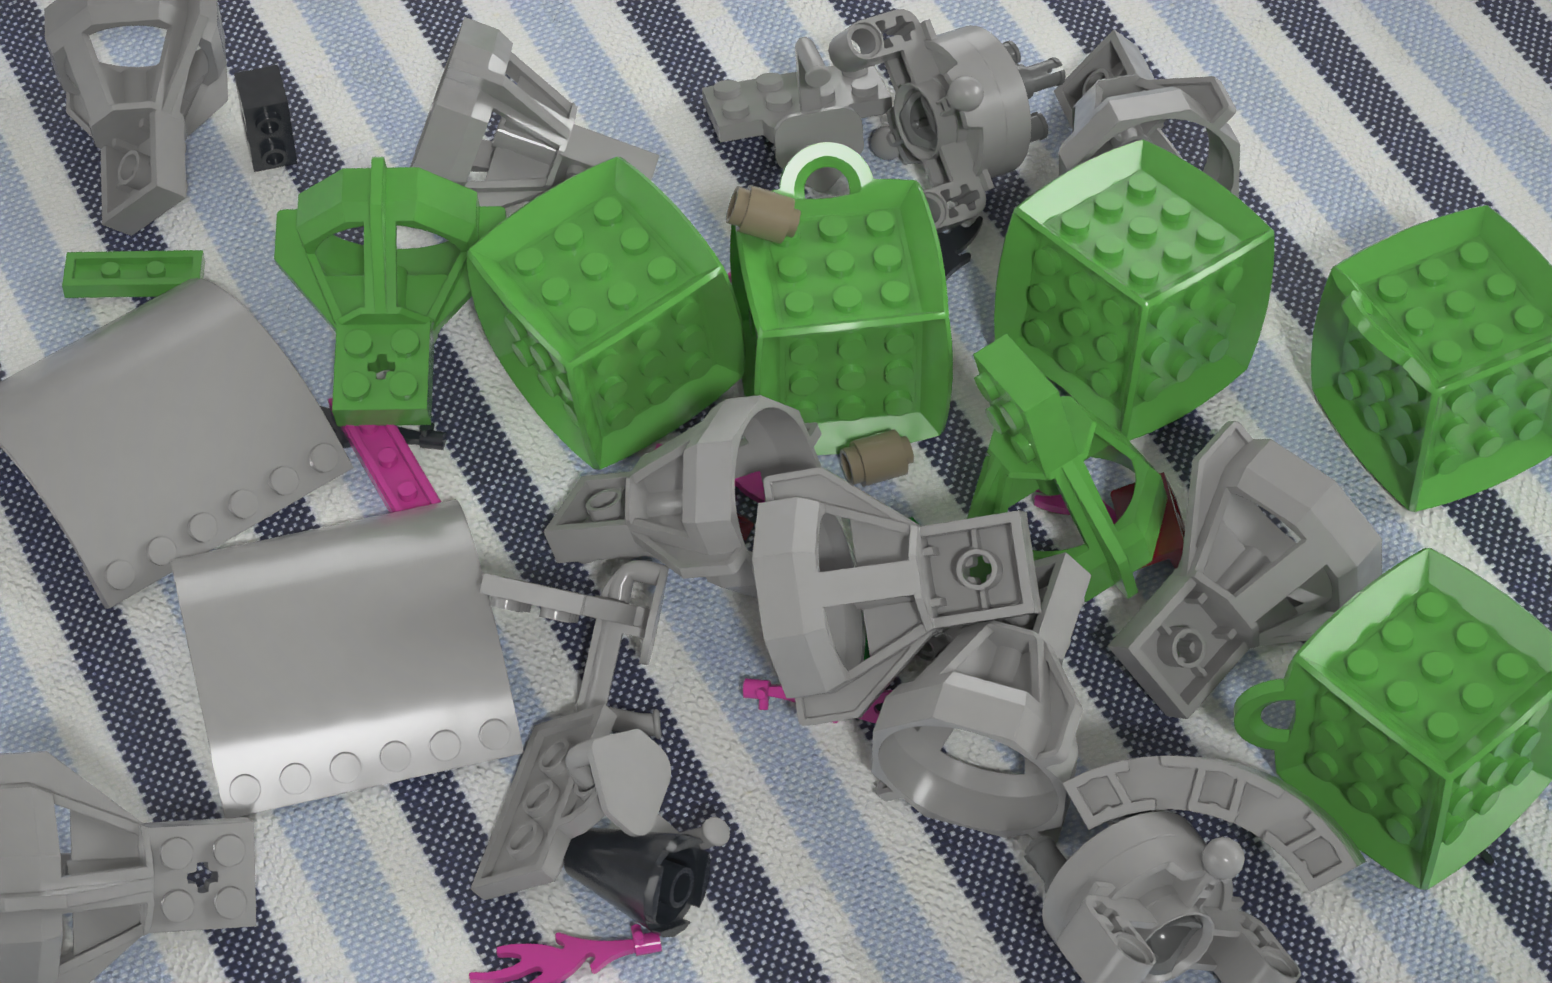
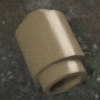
(763, 214)
(876, 458)

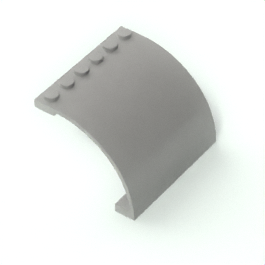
(166, 435)
(345, 658)

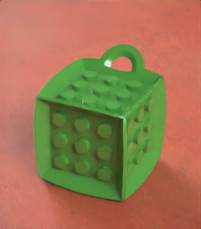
(1135, 285)
(849, 308)
(608, 311)
(1439, 356)
(1416, 716)

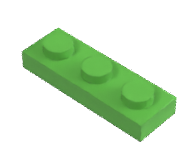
(129, 272)

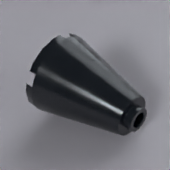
(643, 876)

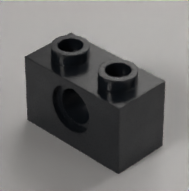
(266, 118)

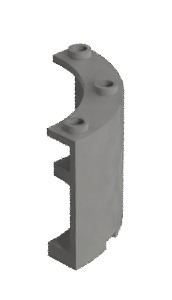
(1227, 790)

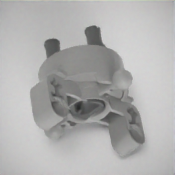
(955, 104)
(1153, 904)

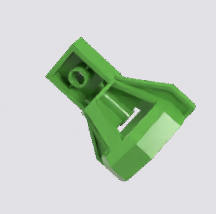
(380, 297)
(1043, 446)

